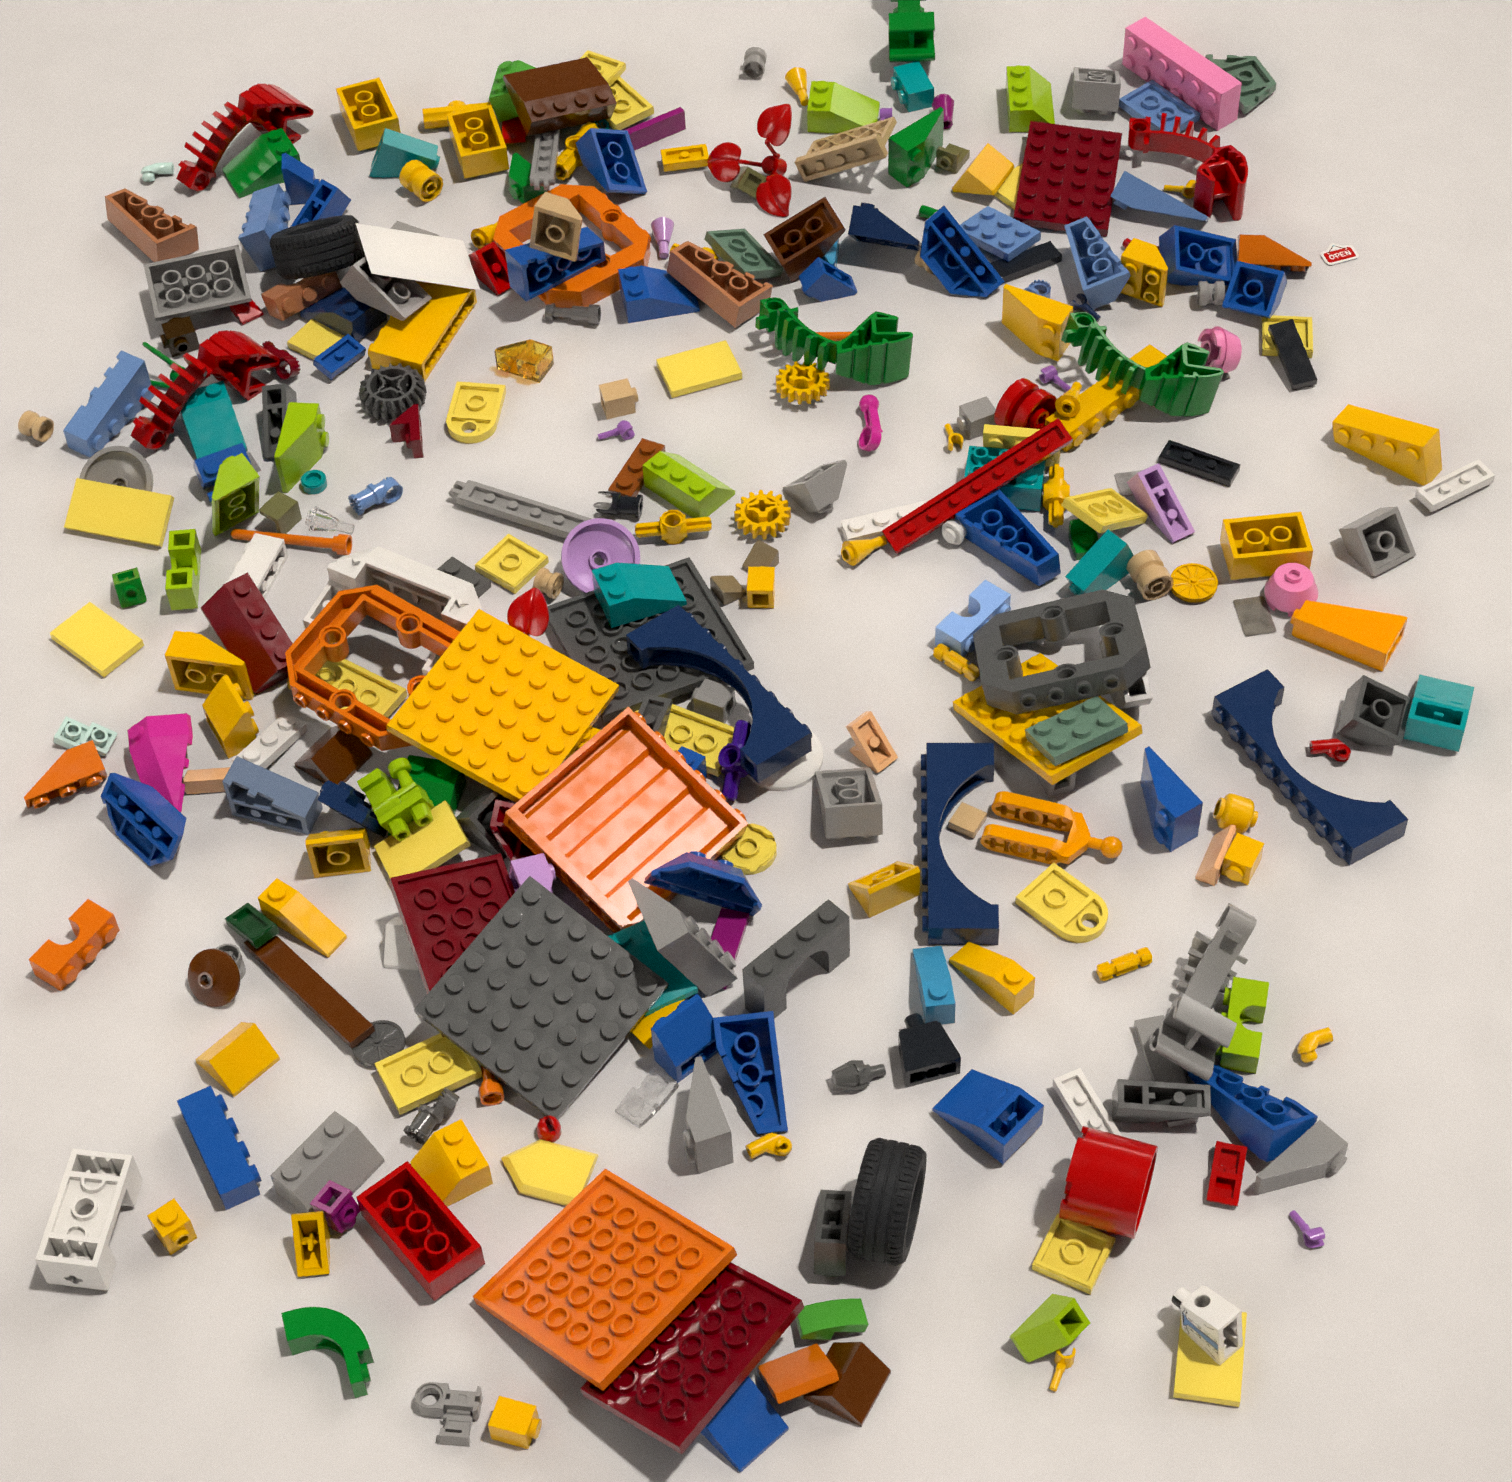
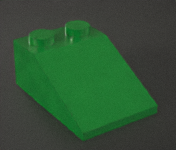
(915, 148)
(259, 163)
(438, 780)

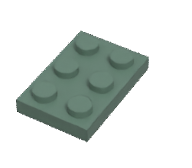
(744, 252)
(1076, 730)

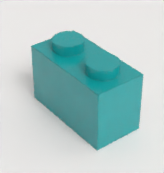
(912, 86)

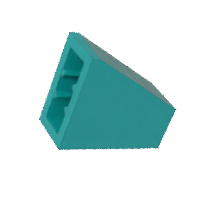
(397, 150)
(1101, 565)

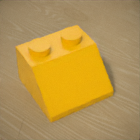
(339, 852)
(452, 1164)

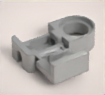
(458, 1407)

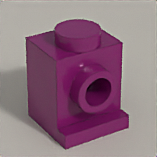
(342, 1212)

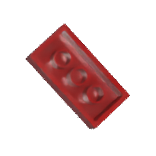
(420, 1230)

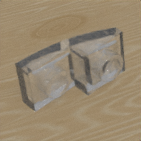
(648, 1098)

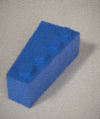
(536, 271)

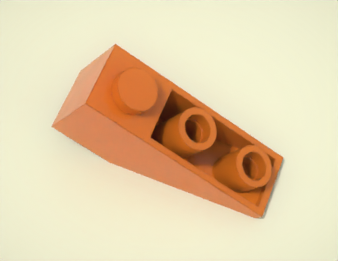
(1266, 252)
(70, 772)

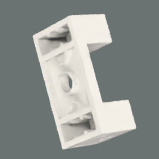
(76, 1245)

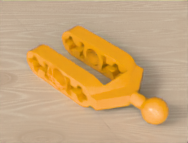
(1037, 846)

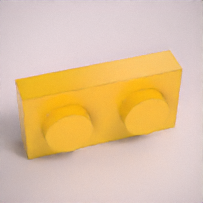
(684, 157)

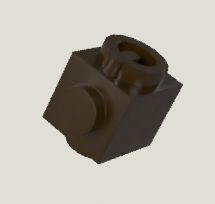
(179, 336)

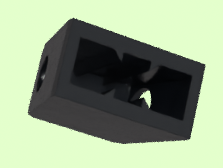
(926, 1052)

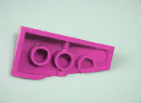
(159, 753)

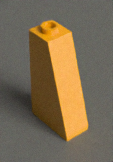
(1349, 631)

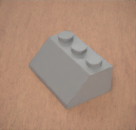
(332, 1153)

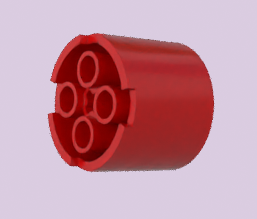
(1108, 1182)

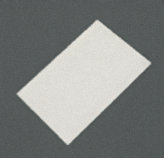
(417, 256)

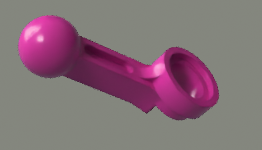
(871, 433)

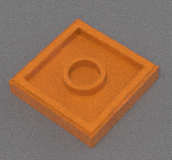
(798, 1373)

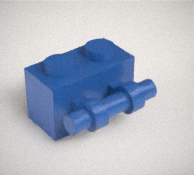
(208, 466)

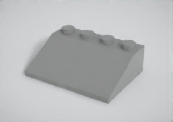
(197, 282)
(684, 943)

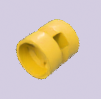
(421, 180)

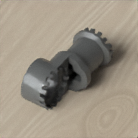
(430, 1116)

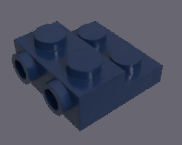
(350, 804)

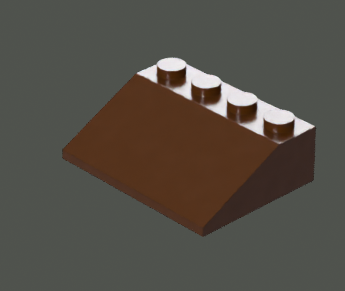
(560, 96)

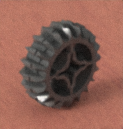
(391, 391)

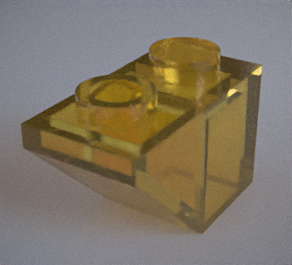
(525, 359)

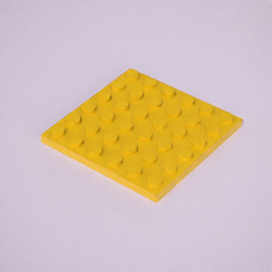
(502, 707)

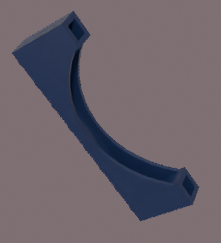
(680, 641)
(1347, 824)
(953, 909)

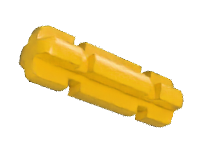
(956, 662)
(1124, 964)

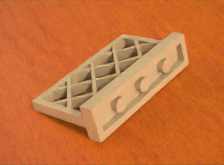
(846, 150)

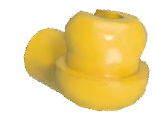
(1311, 1041)
(769, 1143)

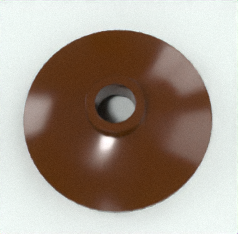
(222, 973)

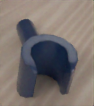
(1084, 306)

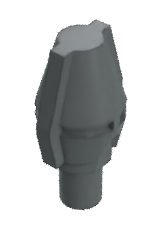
(855, 1075)

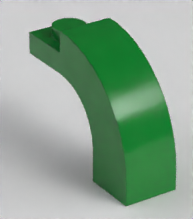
(328, 1329)

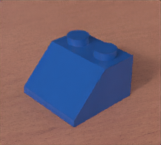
(1255, 289)

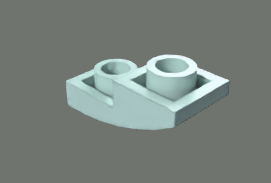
(75, 733)

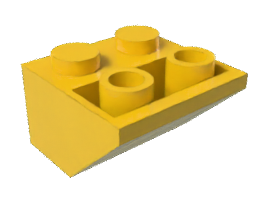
(1147, 272)
(230, 717)

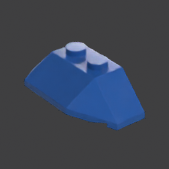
(956, 257)
(143, 819)
(706, 881)

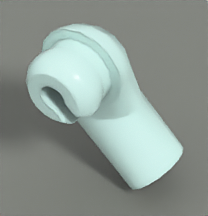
(156, 169)

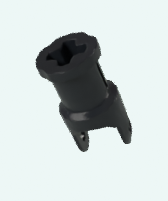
(623, 504)

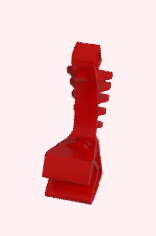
(262, 106)
(1220, 175)
(226, 356)

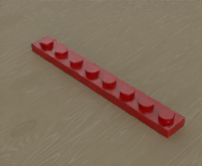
(977, 485)

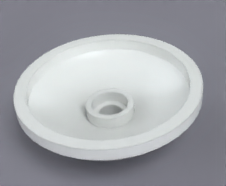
(797, 773)

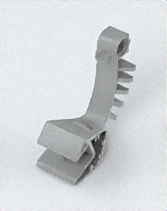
(1191, 1028)

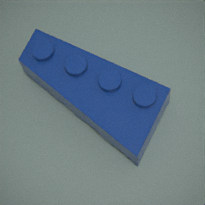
(1009, 537)

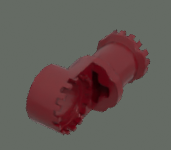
(285, 359)

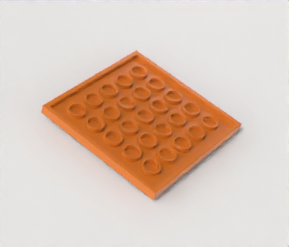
(604, 1278)

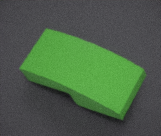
(831, 1316)

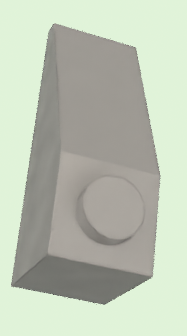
(1305, 1160)

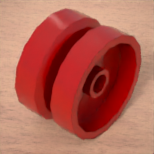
(1024, 406)

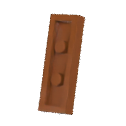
(630, 478)

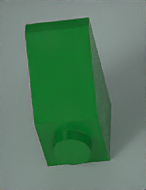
(520, 180)

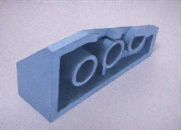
(1142, 196)

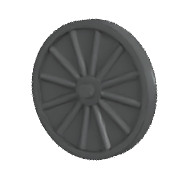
(382, 1043)

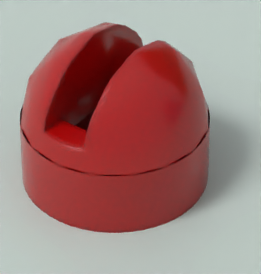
(543, 1131)

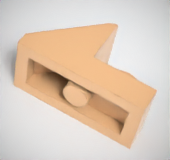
(871, 743)

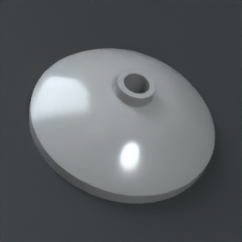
(118, 467)

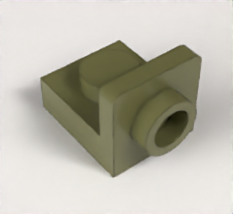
(951, 157)

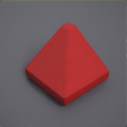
(246, 311)

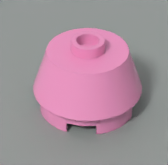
(1223, 347)
(1290, 588)

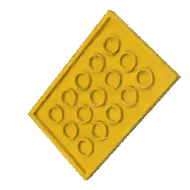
(1009, 728)

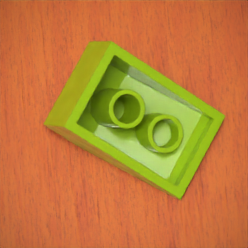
(838, 108)
(300, 442)

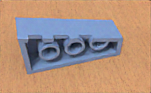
(109, 405)

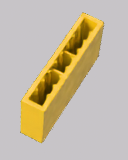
(426, 333)

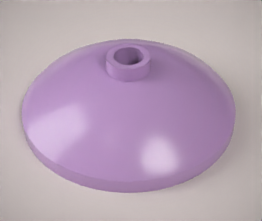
(593, 540)

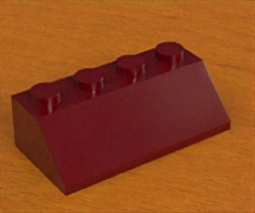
(249, 631)

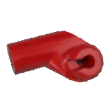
(1332, 747)

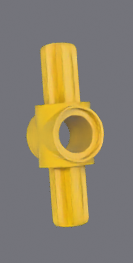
(1053, 495)
(673, 527)

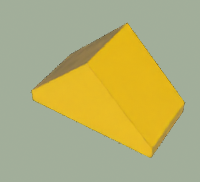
(311, 1243)

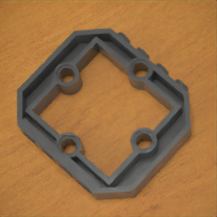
(1054, 620)

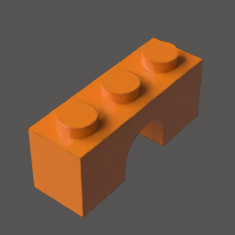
(62, 963)

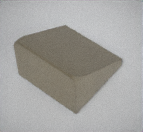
(761, 555)
(726, 588)

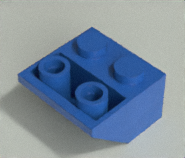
(683, 1037)

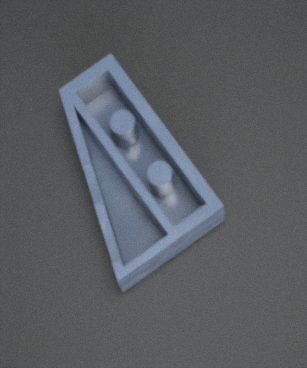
(270, 798)

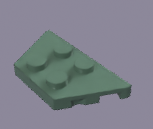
(1255, 79)

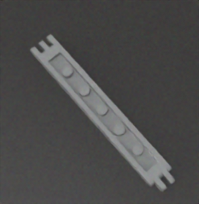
(545, 159)
(515, 508)

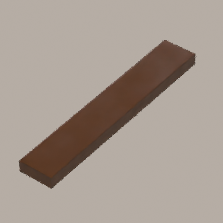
(312, 990)

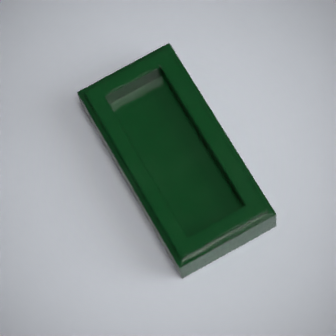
(252, 925)

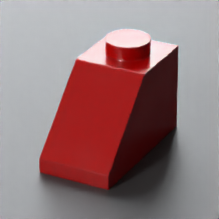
(490, 268)

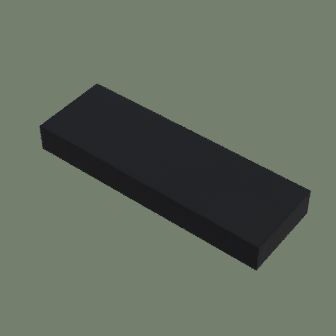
(1028, 261)
(1292, 354)
(1199, 463)

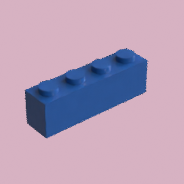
(218, 1147)

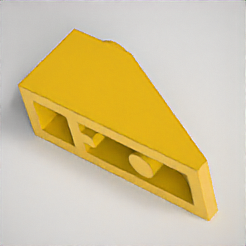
(300, 918)
(996, 975)

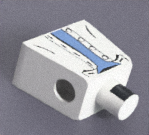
(1210, 1322)

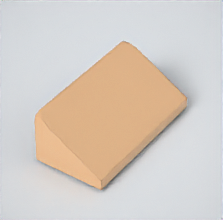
(205, 780)
(1213, 860)

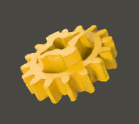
(804, 383)
(762, 514)

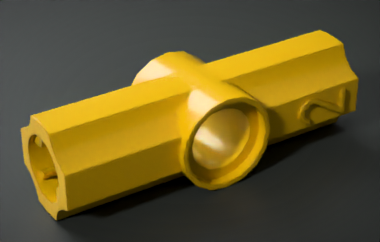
(437, 116)
(569, 157)

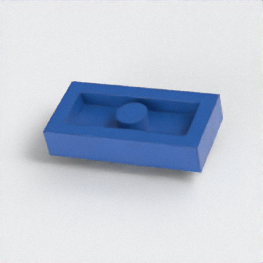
(339, 356)

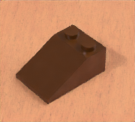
(805, 237)

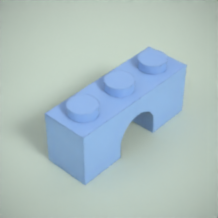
(983, 604)

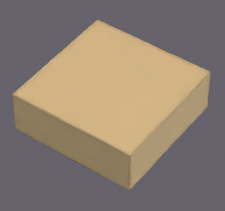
(967, 820)

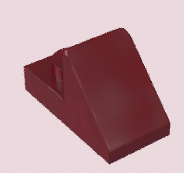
(409, 429)

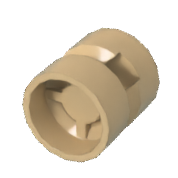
(1150, 574)

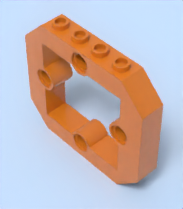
(601, 280)
(334, 626)

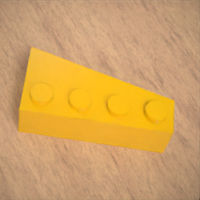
(1391, 442)

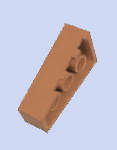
(149, 227)
(717, 284)

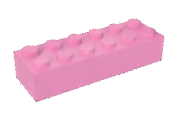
(1182, 71)

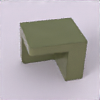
(748, 181)
(282, 511)

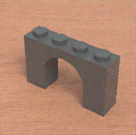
(821, 936)

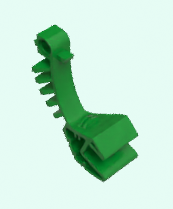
(911, 32)
(868, 355)
(1174, 385)

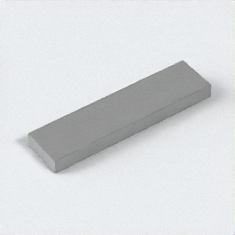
(1159, 1067)

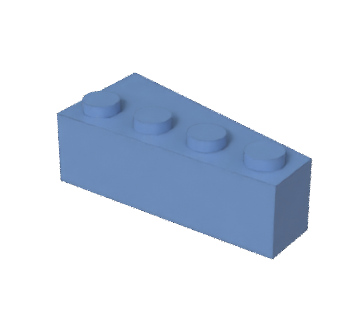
(267, 216)

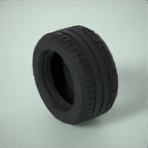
(317, 247)
(886, 1201)

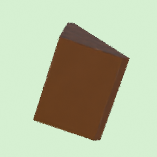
(334, 756)
(859, 1383)

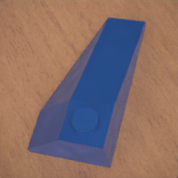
(752, 1061)
(1255, 1117)

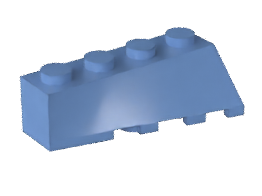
(1097, 265)

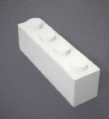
(262, 560)

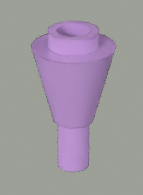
(662, 230)

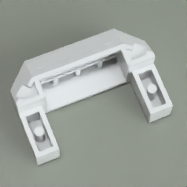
(420, 585)

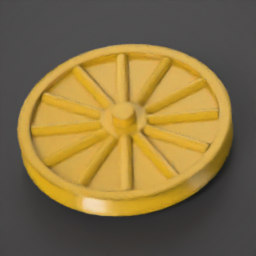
(1194, 582)

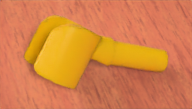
(1187, 190)
(953, 437)
(1062, 1362)

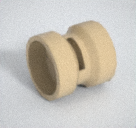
(33, 425)

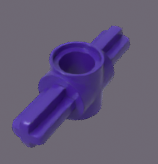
(730, 760)

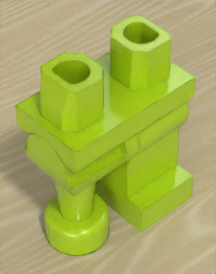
(397, 807)

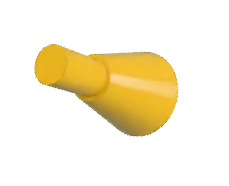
(797, 80)
(483, 235)
(1069, 403)
(857, 550)

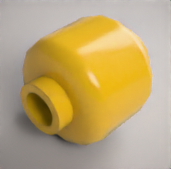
(1235, 811)

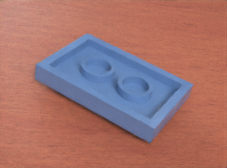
(1152, 101)
(1000, 233)

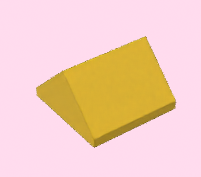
(984, 173)
(886, 887)
(239, 1057)

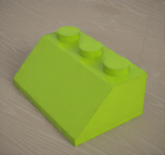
(1027, 98)
(685, 484)
(234, 493)

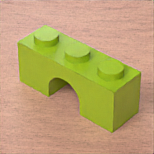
(184, 575)
(1245, 1004)

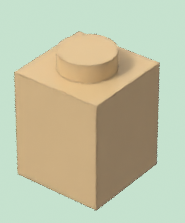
(618, 398)

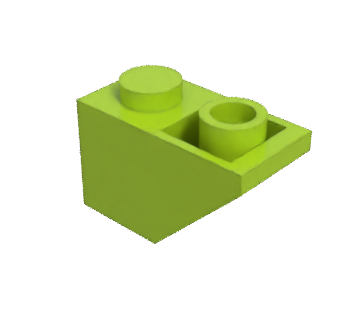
(1050, 1327)

